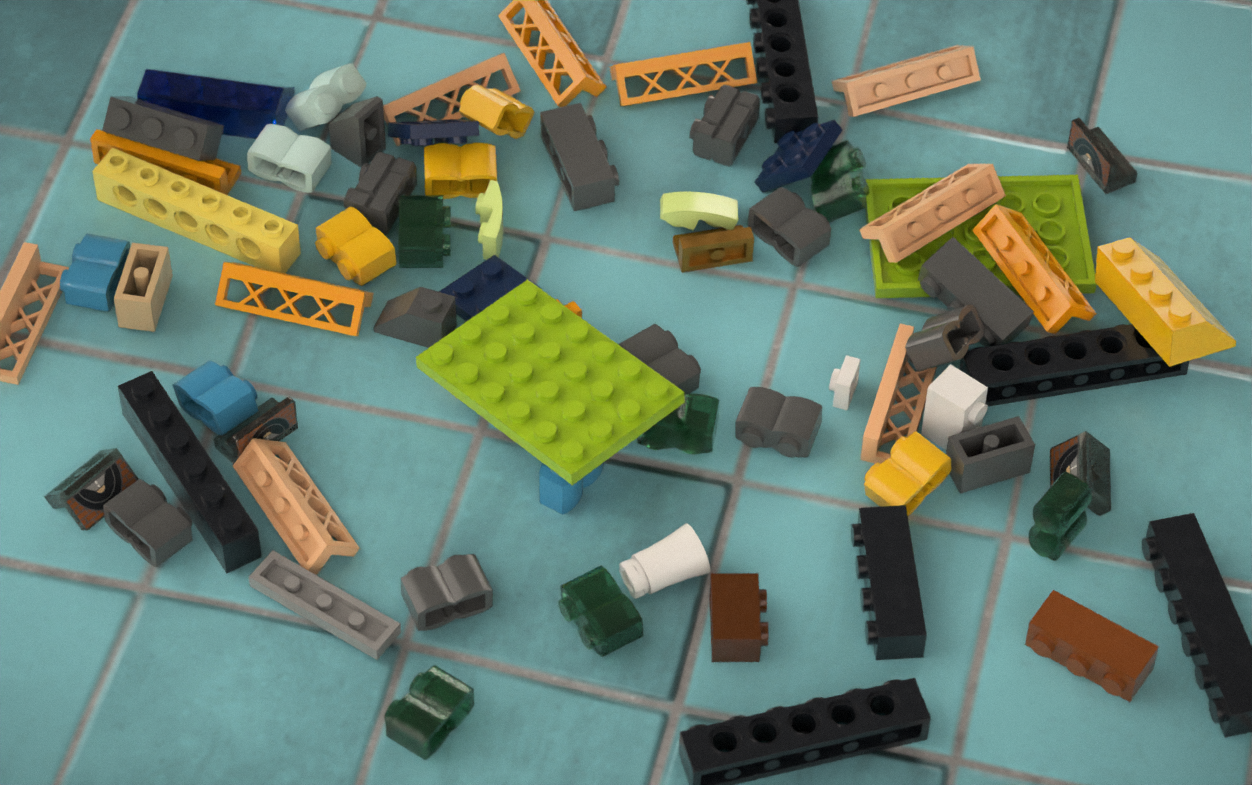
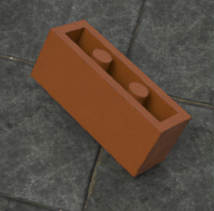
(1091, 646)

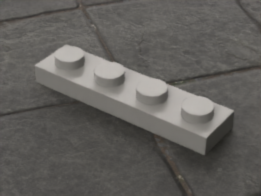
(325, 605)

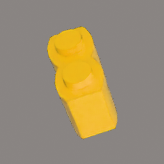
(496, 111)
(459, 169)
(355, 246)
(909, 473)

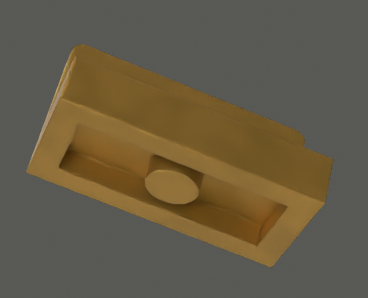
(714, 248)

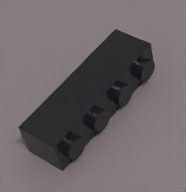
(890, 583)

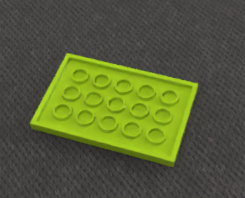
(1047, 202)
(550, 381)

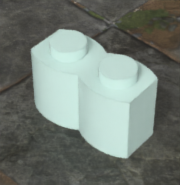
(325, 97)
(289, 158)

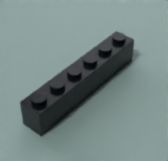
(190, 472)
(1205, 617)

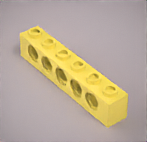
(196, 212)

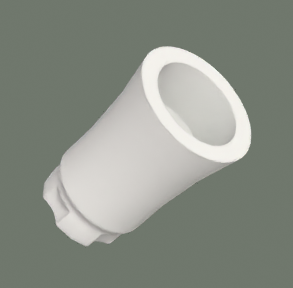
(665, 563)

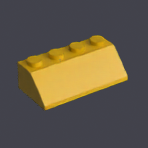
(1158, 303)

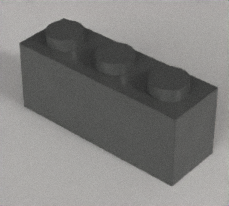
(163, 128)
(578, 156)
(963, 280)

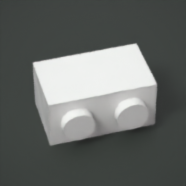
(953, 406)

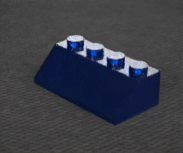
(235, 103)

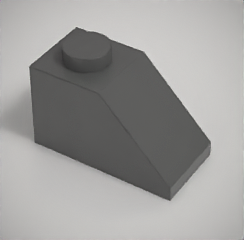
(359, 131)
(418, 317)

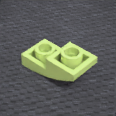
(687, 207)
(490, 209)

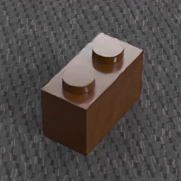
(736, 617)

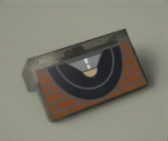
(1100, 157)
(271, 422)
(1089, 462)
(92, 487)

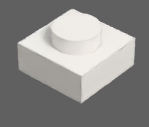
(844, 382)

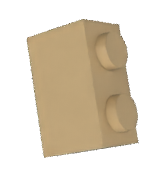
(143, 287)

